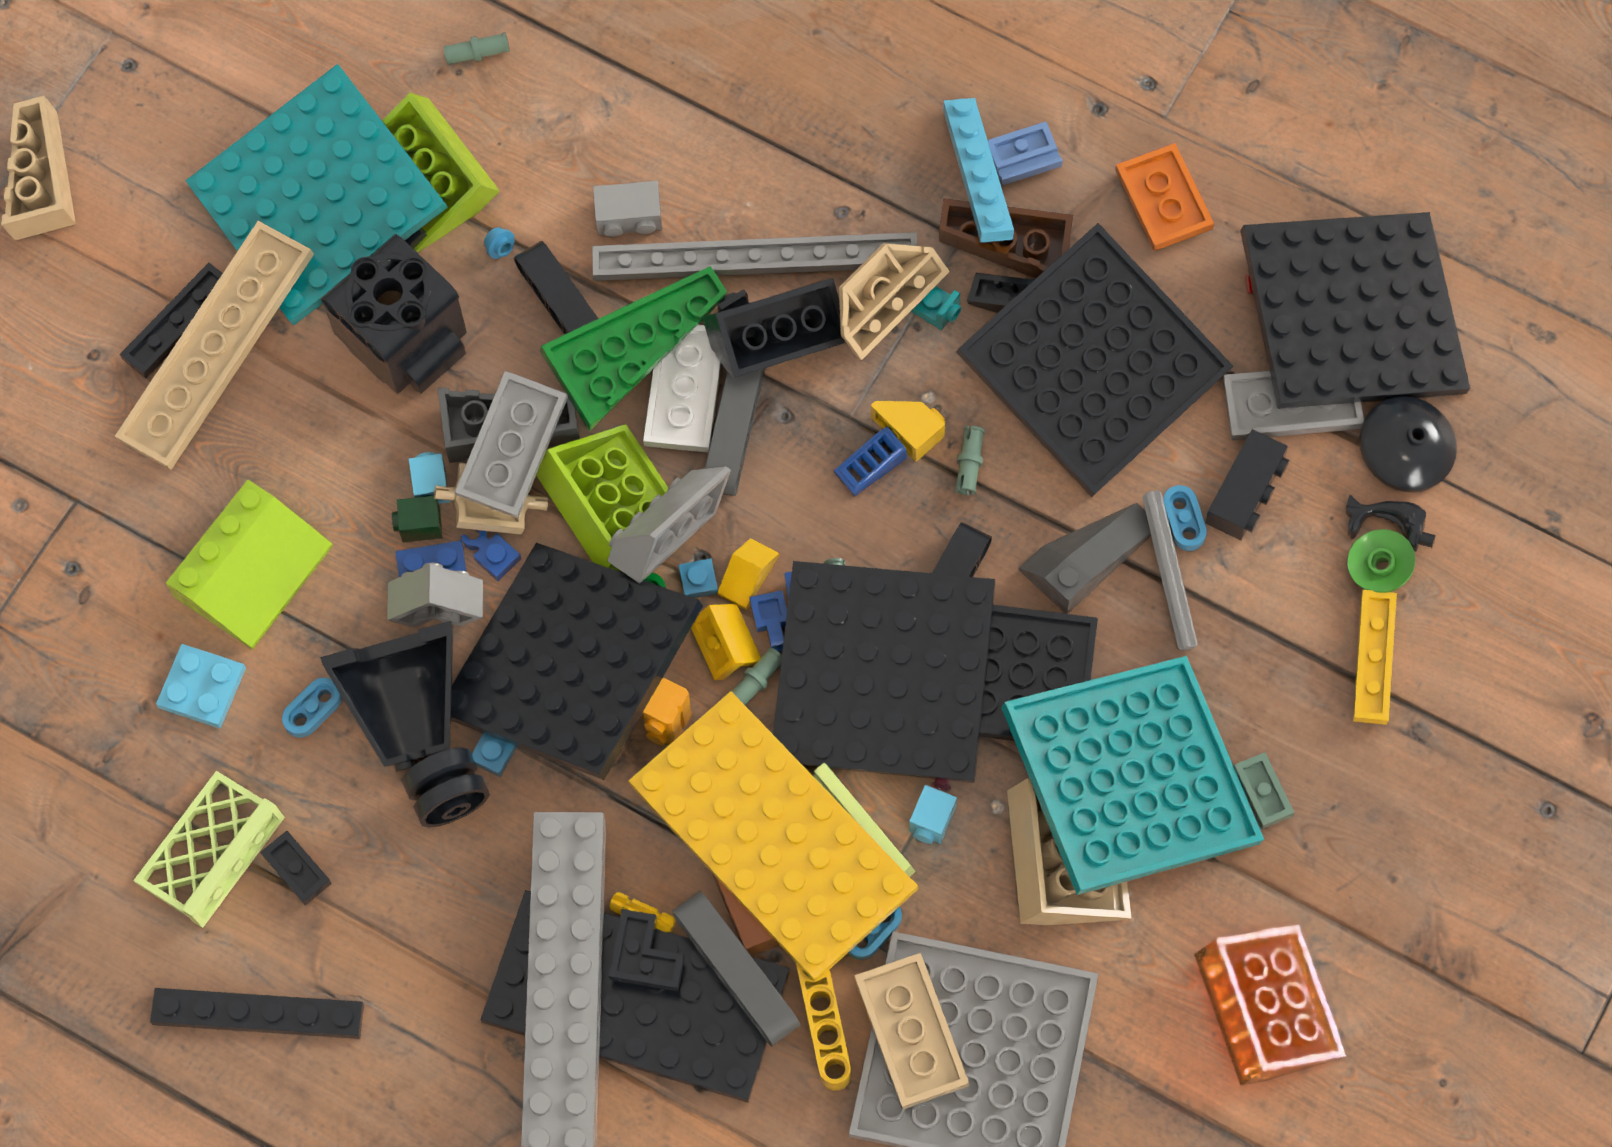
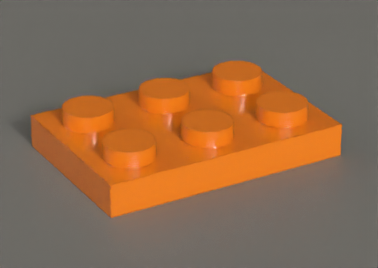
(1164, 197)

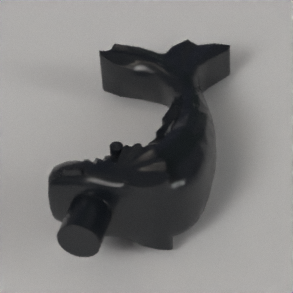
(1406, 515)

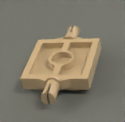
(479, 517)

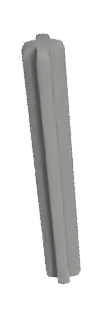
(1169, 570)

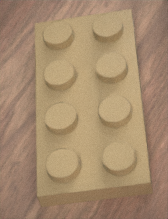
(911, 1031)

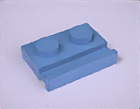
(1024, 153)

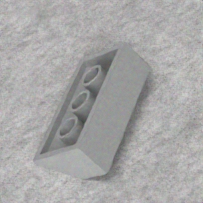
(668, 522)

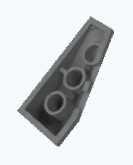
(1083, 559)

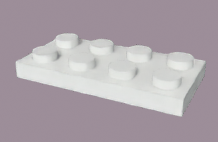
(684, 396)

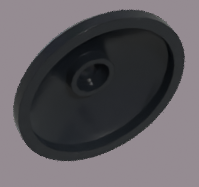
(1396, 455)

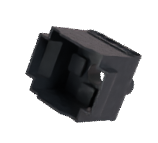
(403, 340)

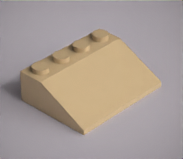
(1041, 876)

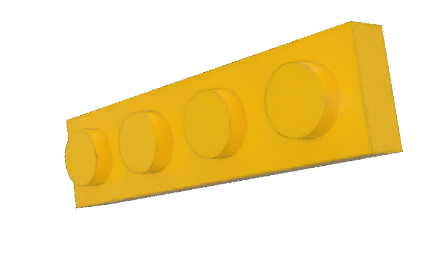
(1374, 657)

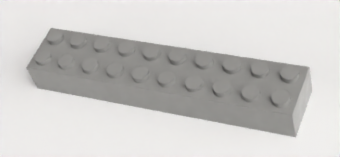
(564, 980)

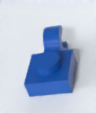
(770, 615)

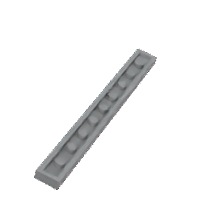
(740, 256)

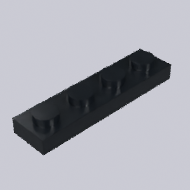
(166, 328)

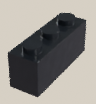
(1248, 485)

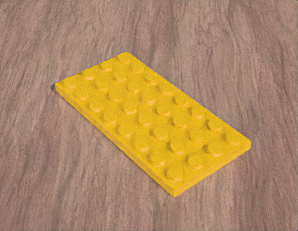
(773, 836)

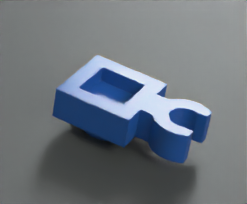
(493, 554)

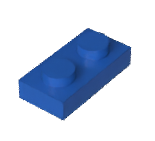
(447, 554)

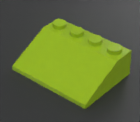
(443, 162)
(600, 486)
(248, 564)

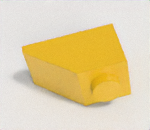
(911, 423)

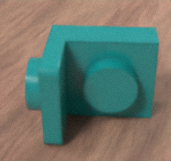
(939, 307)

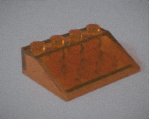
(1269, 1004)

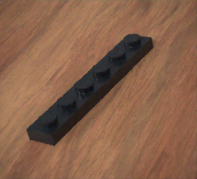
(257, 1013)

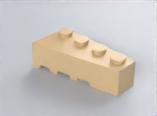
(38, 180)

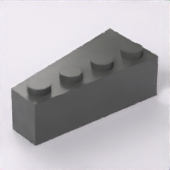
(464, 415)

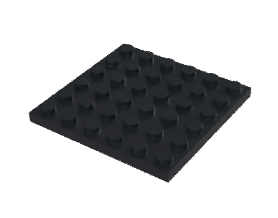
(1354, 309)
(1094, 359)
(571, 659)
(884, 670)

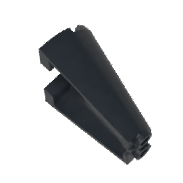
(400, 693)

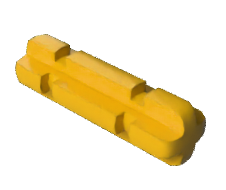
(621, 901)

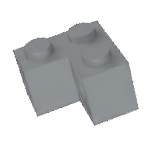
(435, 594)

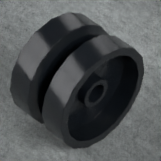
(445, 787)

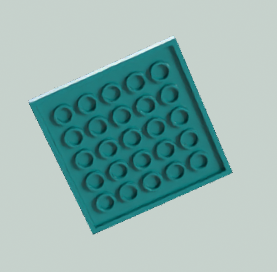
(322, 177)
(1131, 774)

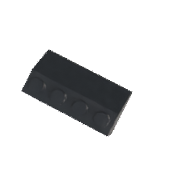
(776, 328)

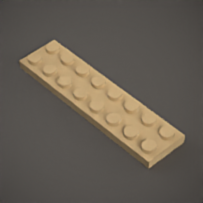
(214, 345)

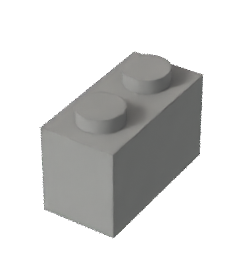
(627, 208)

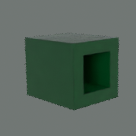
(418, 519)

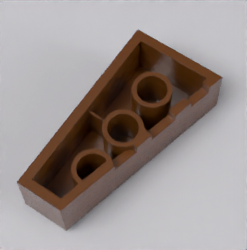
(1036, 241)

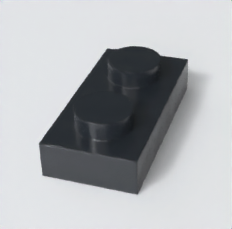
(296, 867)

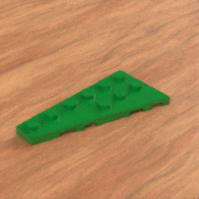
(615, 352)

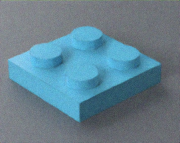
(201, 686)

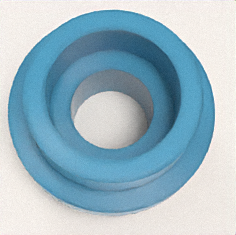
(499, 242)

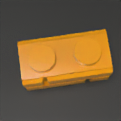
(667, 712)

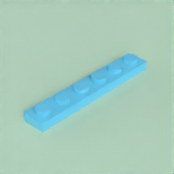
(978, 170)

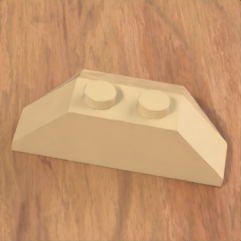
(885, 292)

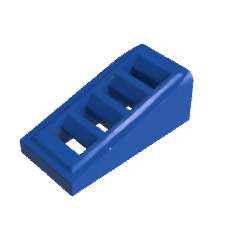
(864, 453)

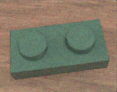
(1263, 790)

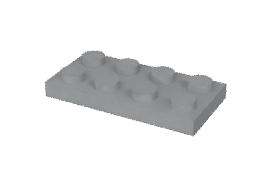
(1253, 406)
(511, 444)

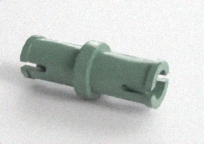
(476, 48)
(969, 460)
(757, 677)

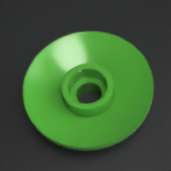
(1379, 547)

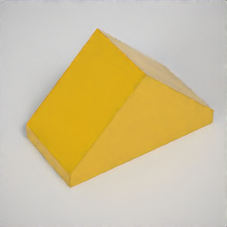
(747, 572)

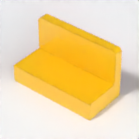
(724, 640)

